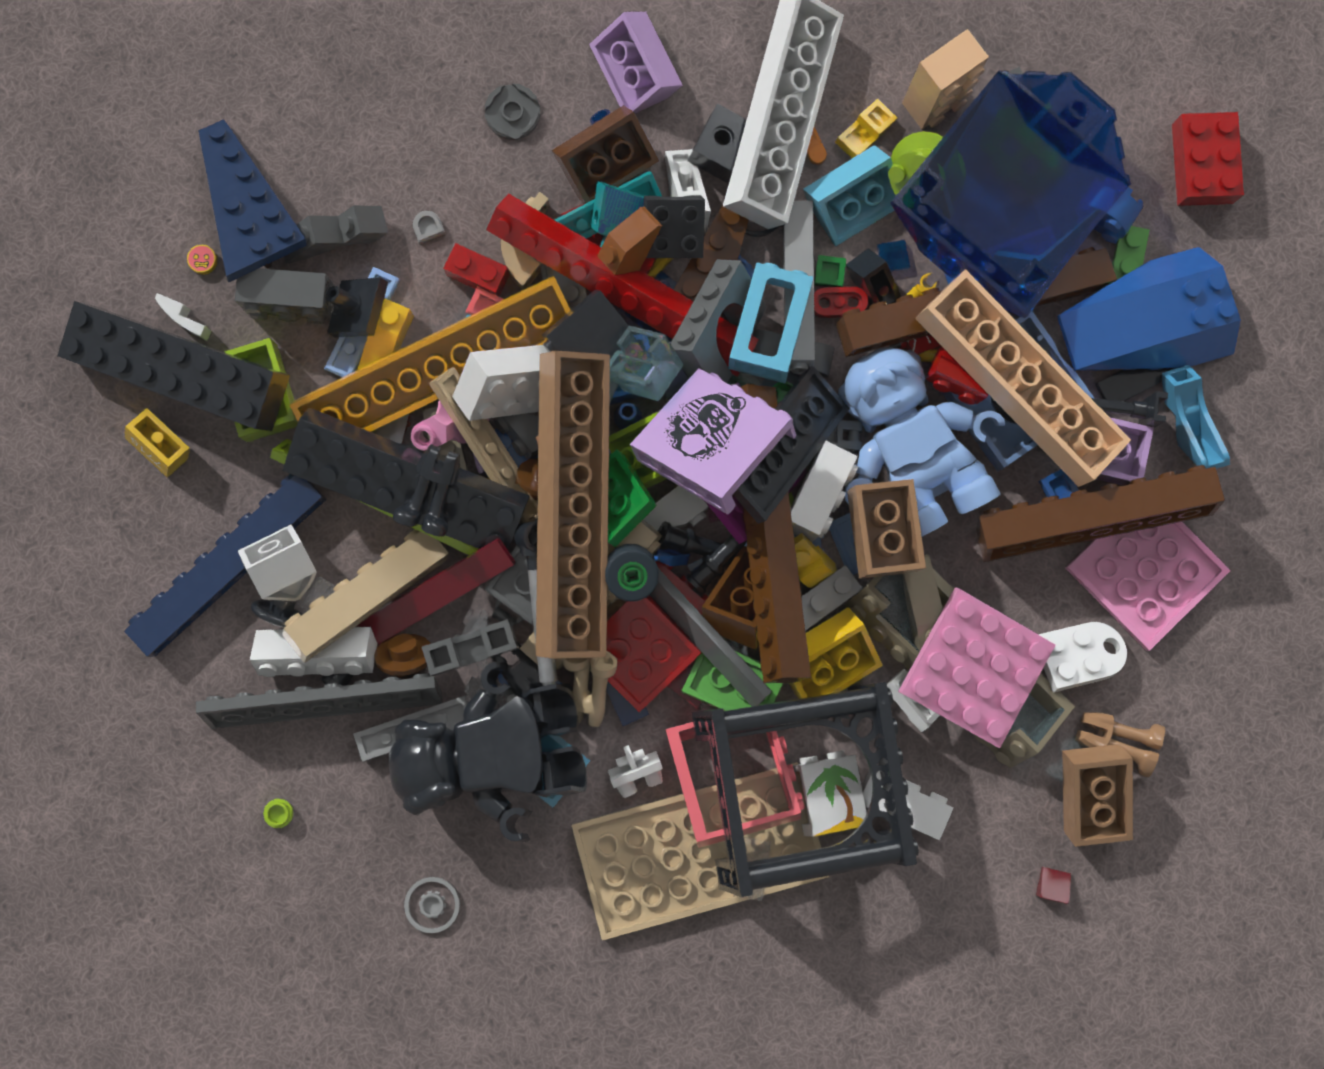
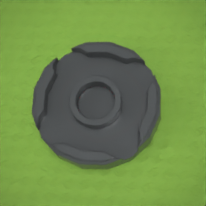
(511, 121)

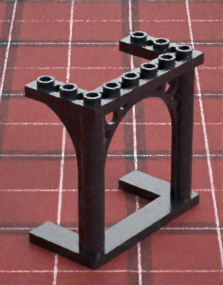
(888, 846)

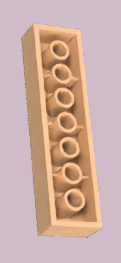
(1023, 379)

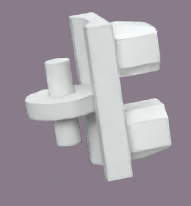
(633, 767)

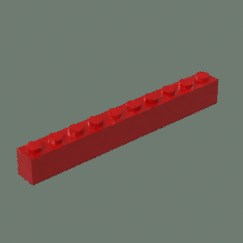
(579, 261)

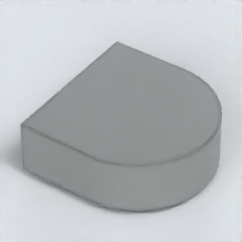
(427, 226)

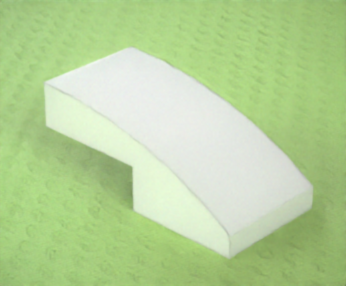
(179, 314)

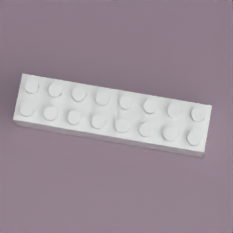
(783, 112)

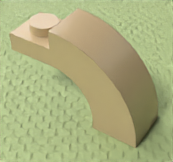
(520, 265)

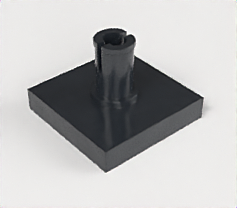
(356, 306)

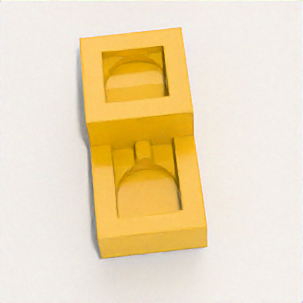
(866, 129)

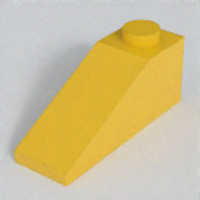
(389, 333)

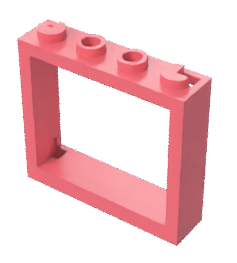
(786, 776)

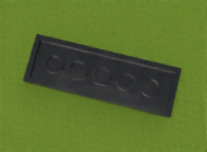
(815, 414)

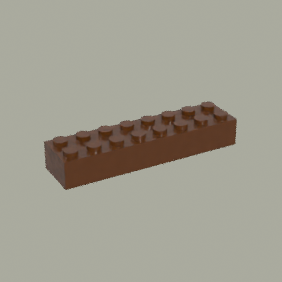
(1099, 513)

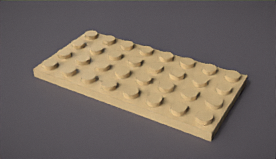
(647, 862)

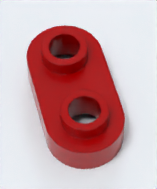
(838, 301)

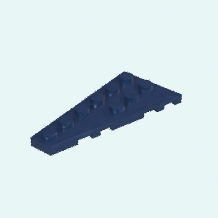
(247, 212)

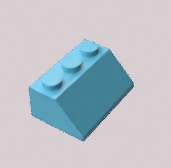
(853, 195)

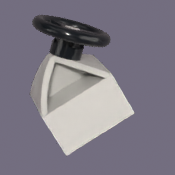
(280, 574)

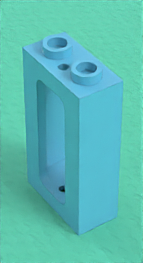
(760, 365)

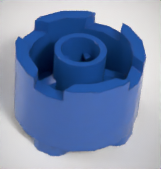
(1119, 217)

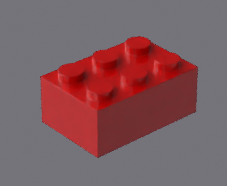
(1207, 158)

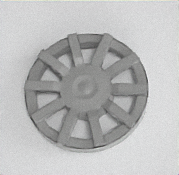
(432, 904)

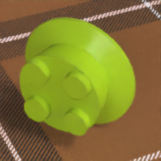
(909, 156)

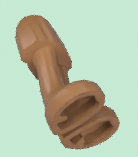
(1107, 727)

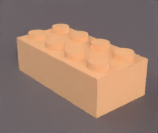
(945, 80)

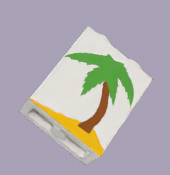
(831, 793)

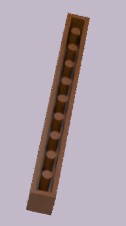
(896, 322)
(776, 585)

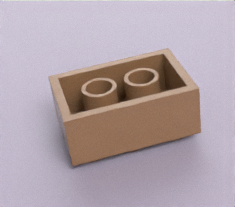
(886, 528)
(1098, 795)

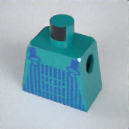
(612, 207)

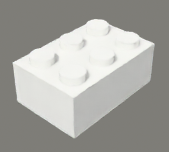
(500, 383)
(822, 491)

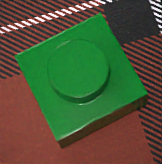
(829, 271)

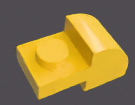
(812, 562)

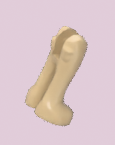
(595, 701)

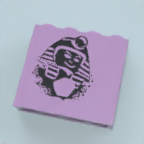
(711, 438)

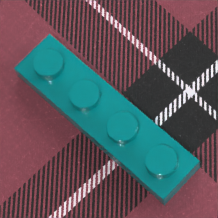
(580, 218)

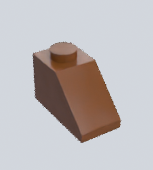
(630, 242)

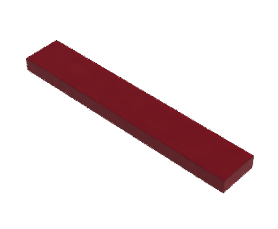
(439, 590)

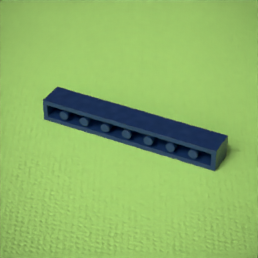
(221, 568)

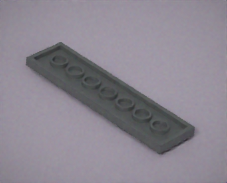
(320, 702)

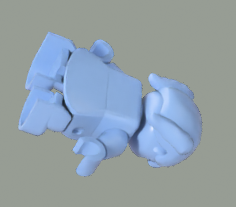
(915, 443)

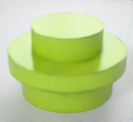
(278, 813)

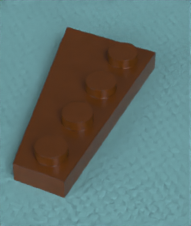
(720, 242)

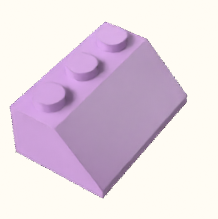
(635, 62)

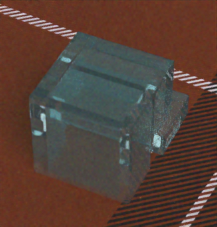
(644, 363)

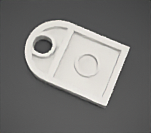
(1081, 657)

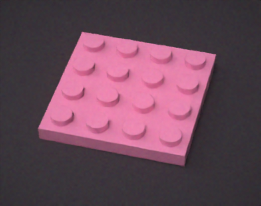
(1148, 577)
(977, 667)

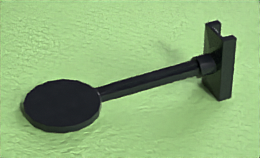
(1144, 410)

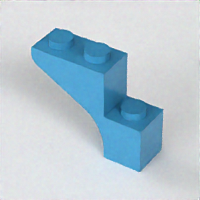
(1194, 426)

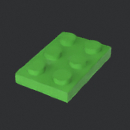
(712, 688)

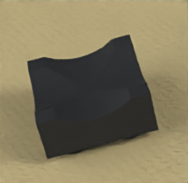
(681, 226)

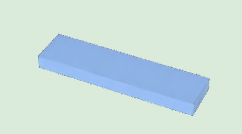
(349, 350)

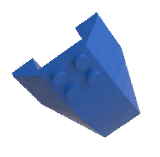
(1155, 317)

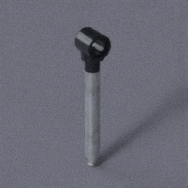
(546, 666)

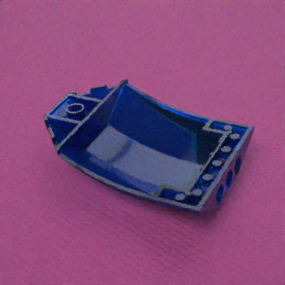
(1016, 184)

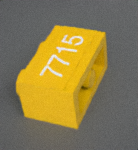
(156, 442)

